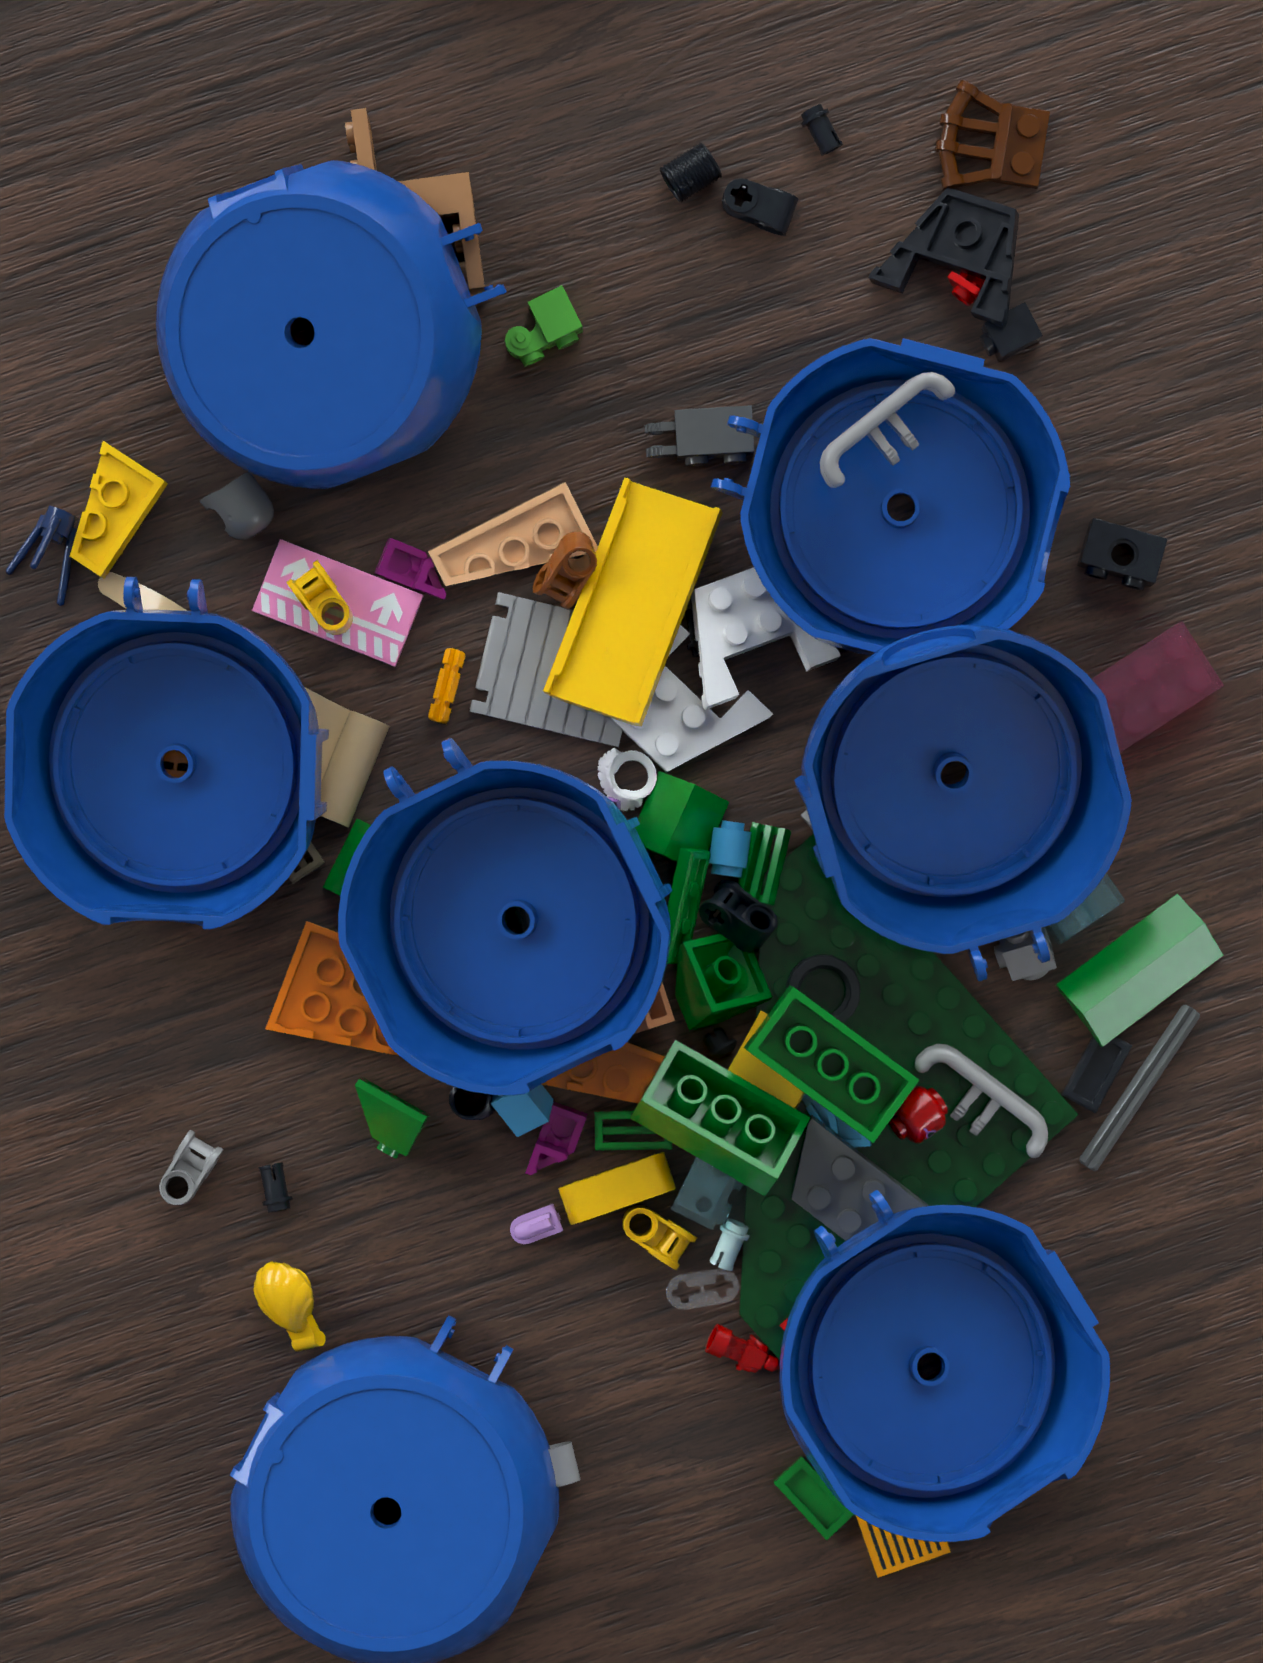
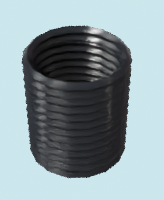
(690, 172)
(456, 1106)

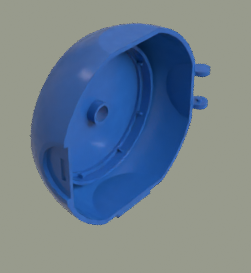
(386, 312)
(980, 485)
(91, 779)
(1005, 843)
(433, 940)
(1015, 1382)
(439, 1442)

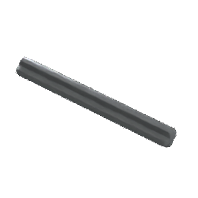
(1139, 1087)

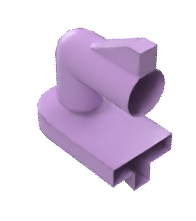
(536, 1225)

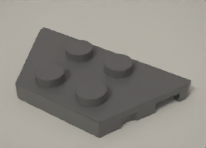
(837, 1181)

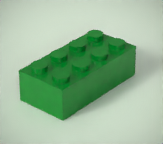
(831, 1063)
(720, 1118)

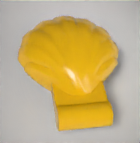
(288, 1301)

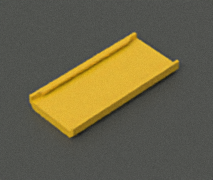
(632, 603)

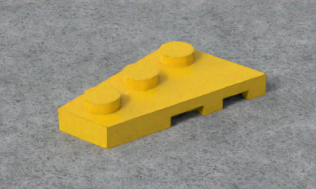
(115, 509)

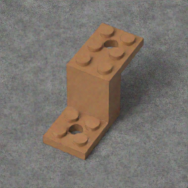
(446, 194)

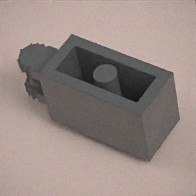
(704, 436)

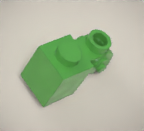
(554, 326)

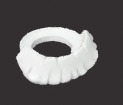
(609, 766)

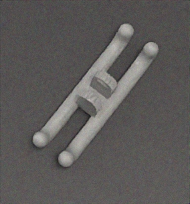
(869, 425)
(984, 1082)

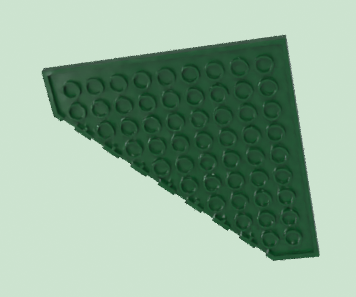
(902, 1009)

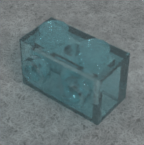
(705, 1195)

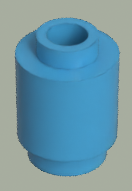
(729, 849)

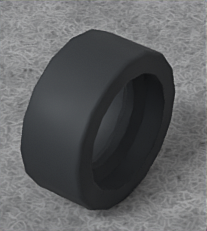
(830, 962)

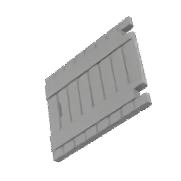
(518, 665)

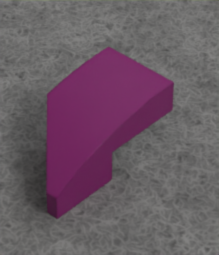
(409, 568)
(557, 1137)

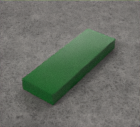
(686, 896)

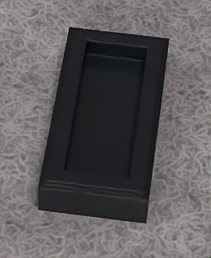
(1096, 1073)

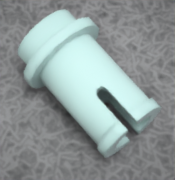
(729, 1244)

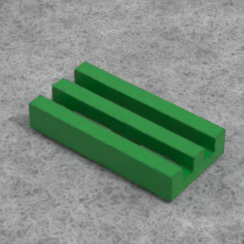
(759, 861)
(600, 1131)

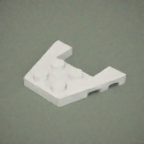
(737, 618)
(681, 727)

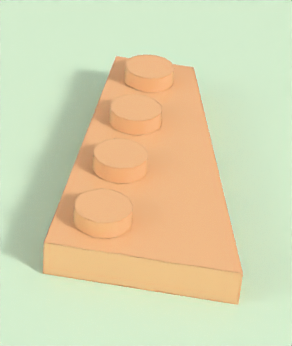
(512, 539)

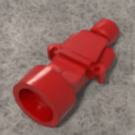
(749, 1354)

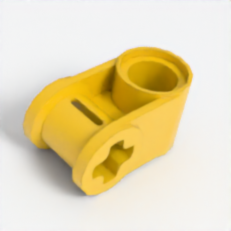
(318, 594)
(659, 1236)

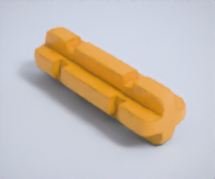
(446, 685)

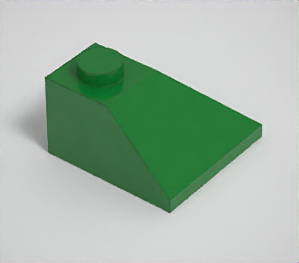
(717, 981)
(390, 1118)

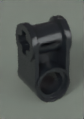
(768, 207)
(741, 918)

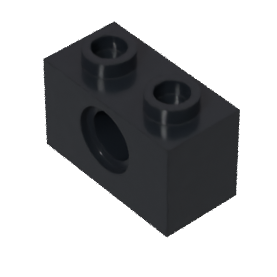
(1144, 548)

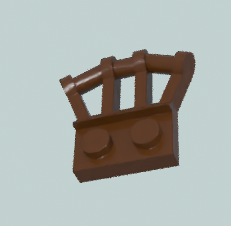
(1017, 142)

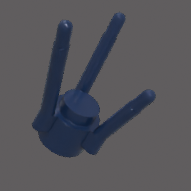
(54, 528)

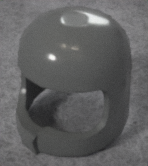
(242, 507)

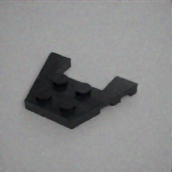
(966, 237)

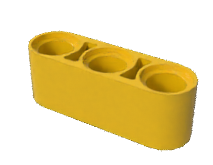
(617, 1188)

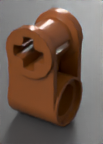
(563, 576)

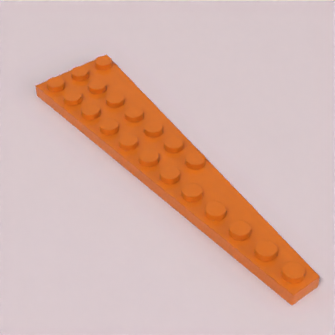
(327, 1004)

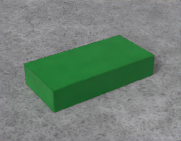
(812, 1497)

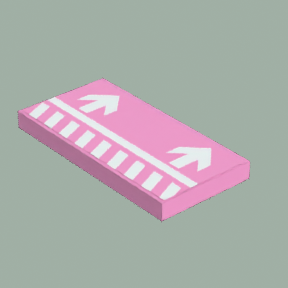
(379, 607)

